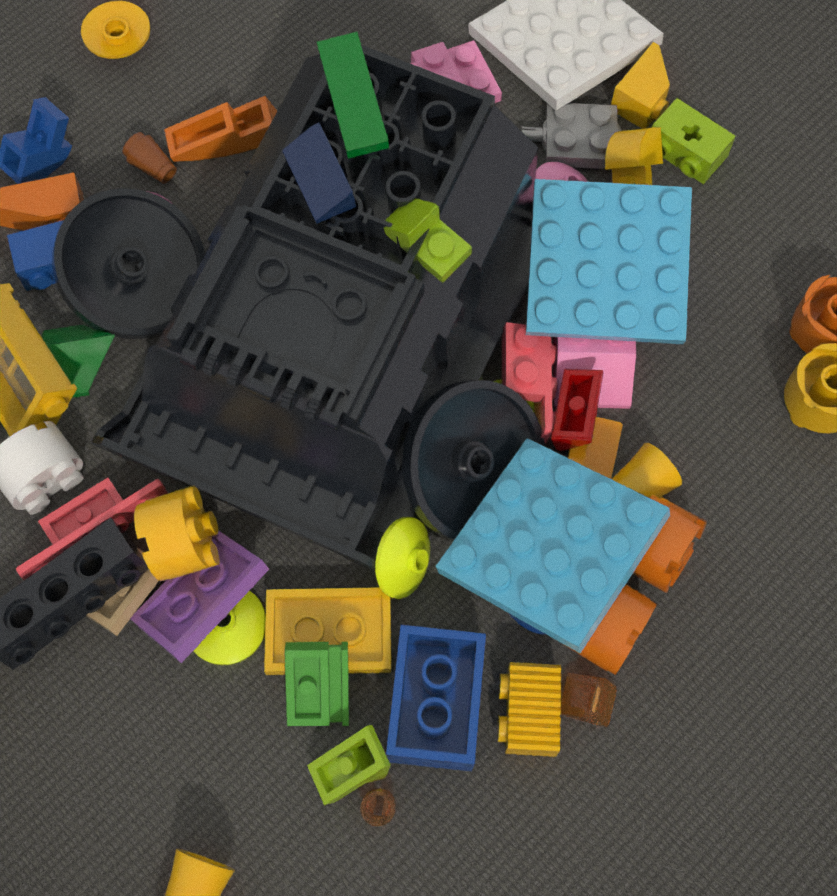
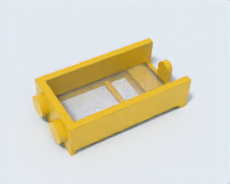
(30, 377)

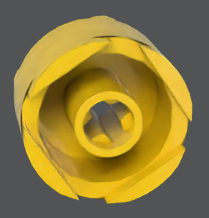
(812, 390)
(177, 534)

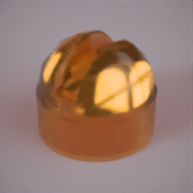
(368, 806)

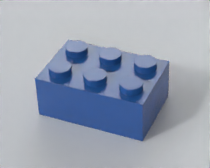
(436, 698)

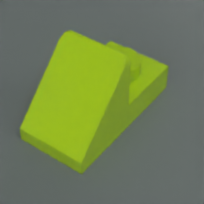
(442, 248)
(349, 765)

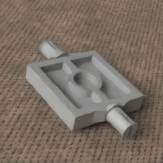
(576, 134)

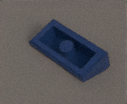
(319, 174)

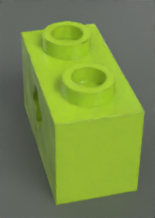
(693, 141)

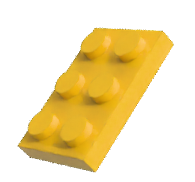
(330, 616)

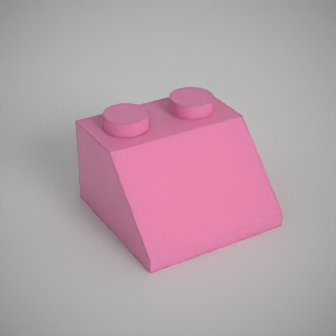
(611, 356)

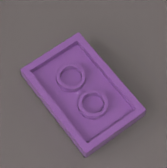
(195, 603)

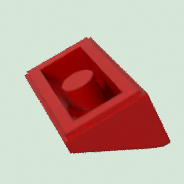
(576, 408)

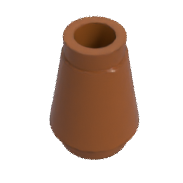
(148, 157)

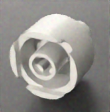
(37, 466)

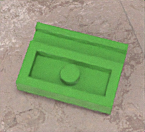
(316, 683)

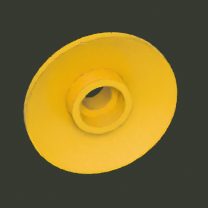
(115, 29)

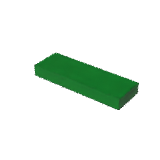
(352, 95)

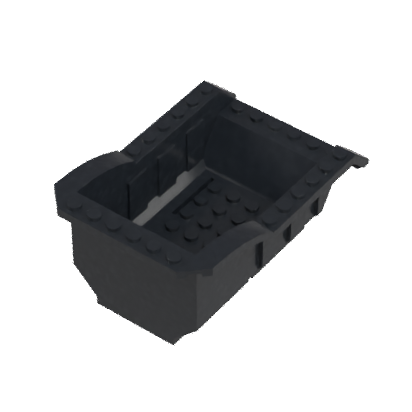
(323, 340)

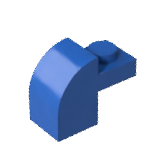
(40, 148)

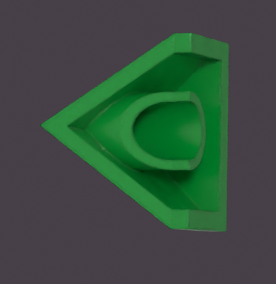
(78, 353)

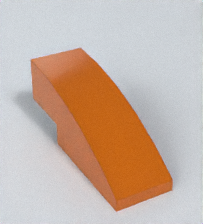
(220, 131)

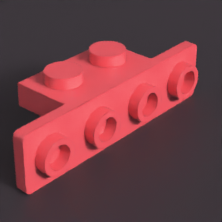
(528, 371)
(83, 515)

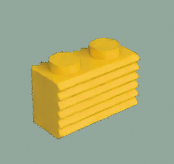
(531, 709)

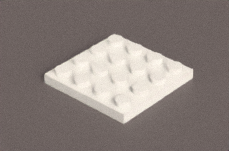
(564, 44)

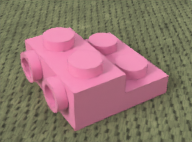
(459, 63)

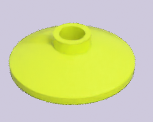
(402, 557)
(237, 639)

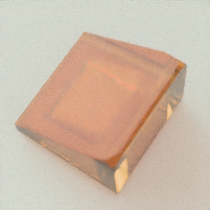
(588, 699)

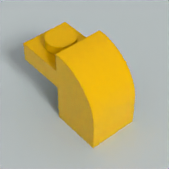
(632, 154)

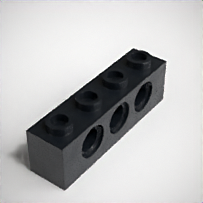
(72, 574)

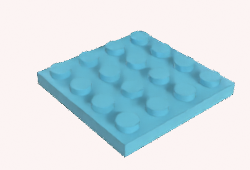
(609, 261)
(554, 543)

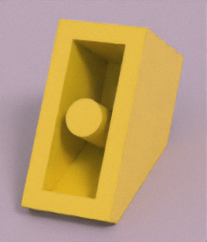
(643, 89)

